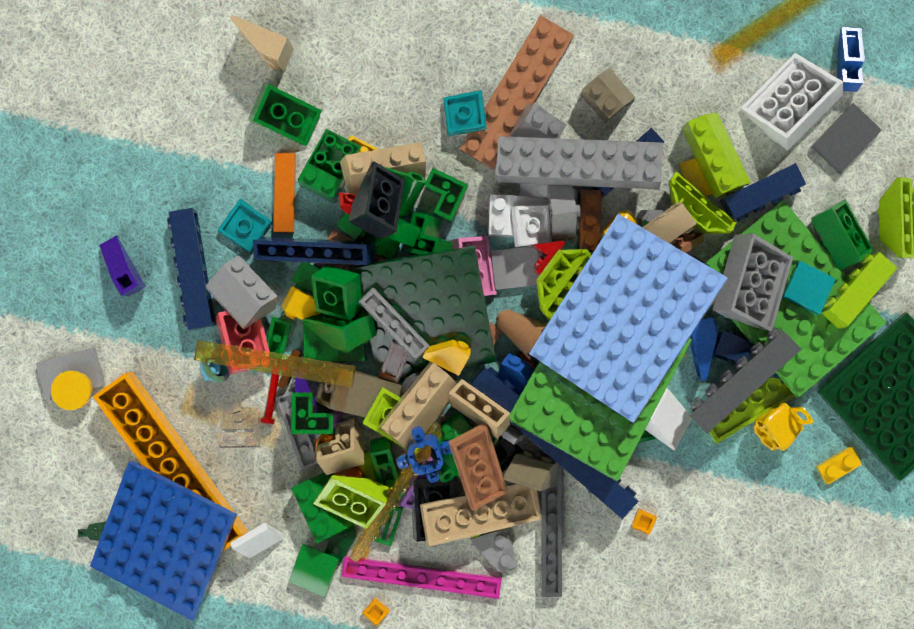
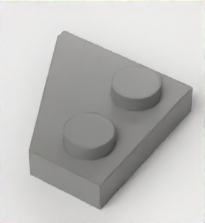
(497, 549)

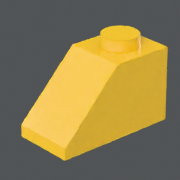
(299, 304)
(449, 355)

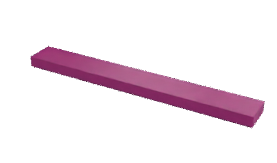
(422, 577)

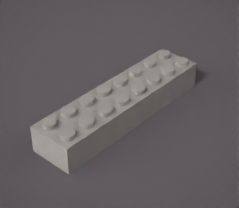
(579, 162)

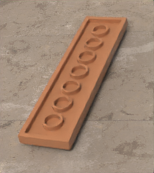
(518, 88)

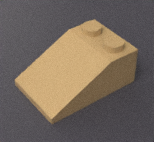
(272, 47)

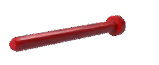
(271, 400)

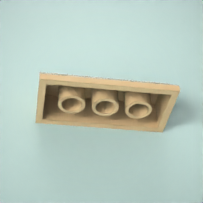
(401, 158)
(419, 404)

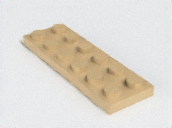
(455, 520)

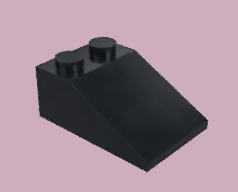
(378, 202)
(423, 493)

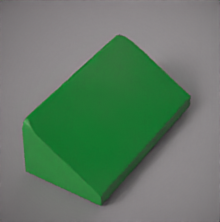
(278, 335)

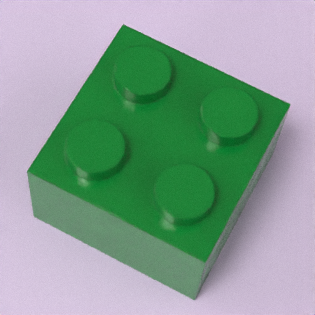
(337, 292)

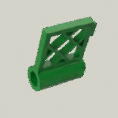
(412, 188)

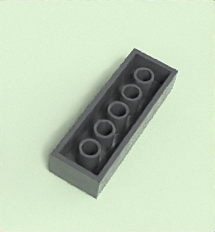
(743, 379)

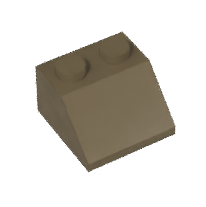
(607, 95)
(532, 470)

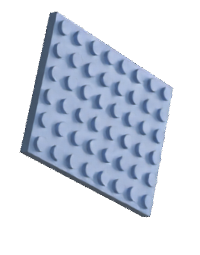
(627, 317)

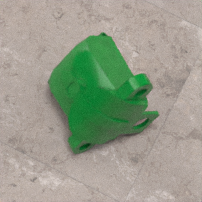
(451, 428)

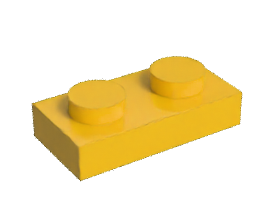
(838, 465)

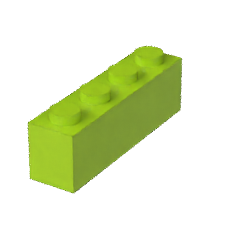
(858, 290)

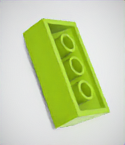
(715, 154)

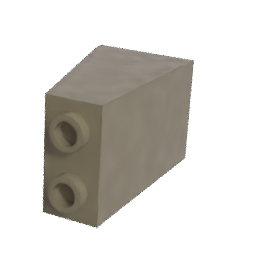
(355, 399)

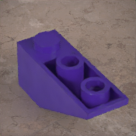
(121, 267)

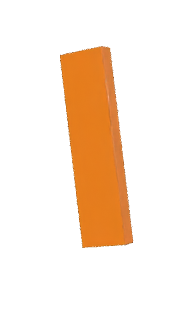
(284, 192)

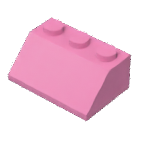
(484, 260)

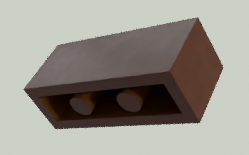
(589, 220)

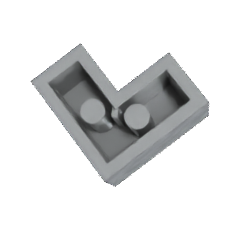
(563, 211)

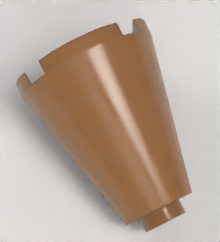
(520, 330)

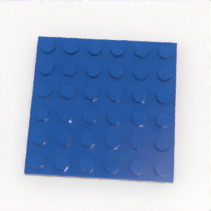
(163, 540)

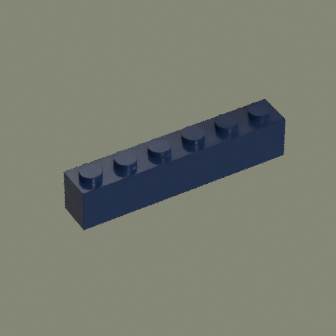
(314, 250)
(192, 269)

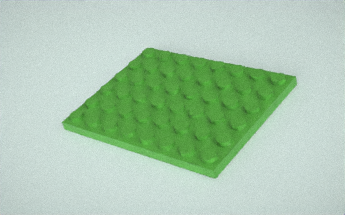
(819, 339)
(581, 423)

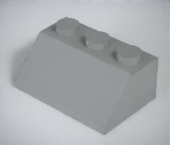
(242, 292)

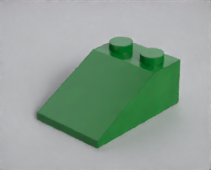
(284, 114)
(341, 333)

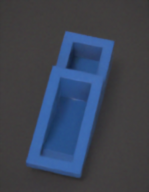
(850, 58)

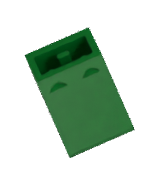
(323, 169)

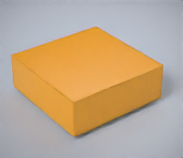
(643, 521)
(376, 611)

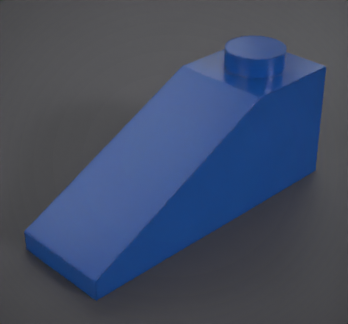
(703, 346)
(515, 371)

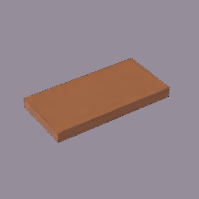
(478, 466)

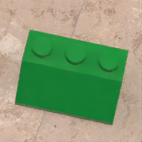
(842, 234)
(320, 521)

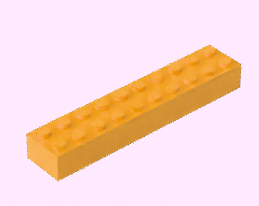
(157, 442)

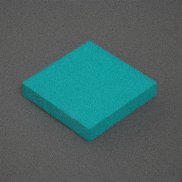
(465, 113)
(244, 225)
(808, 287)

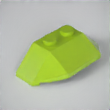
(706, 214)
(897, 218)
(559, 277)

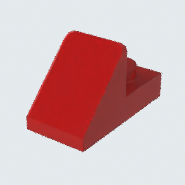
(548, 251)

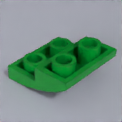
(314, 570)

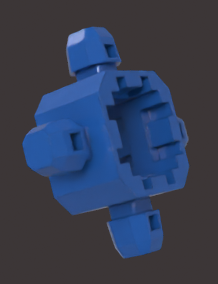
(431, 467)

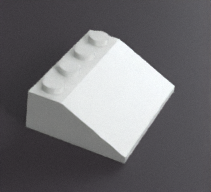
(793, 100)

